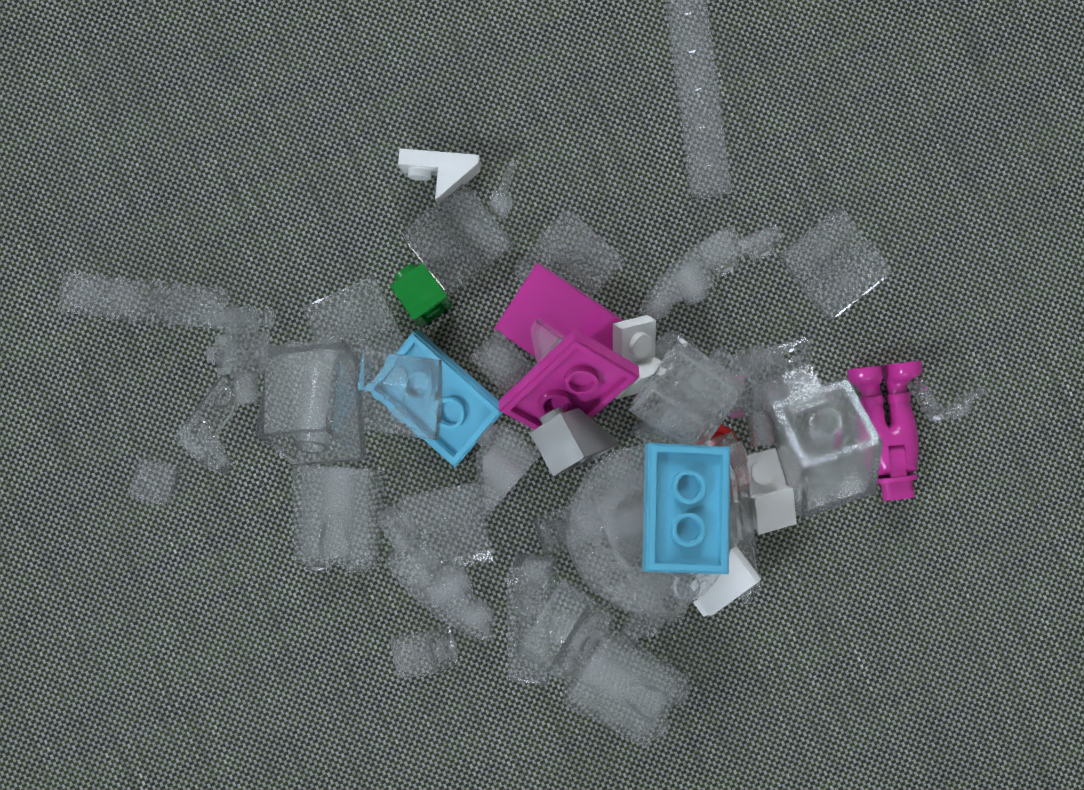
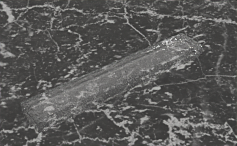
(698, 98)

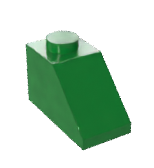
(420, 294)

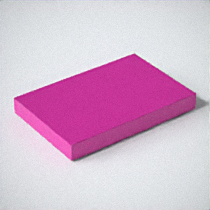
(558, 304)
(570, 377)

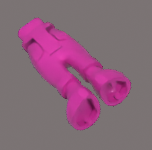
(900, 439)

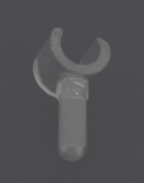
(500, 202)

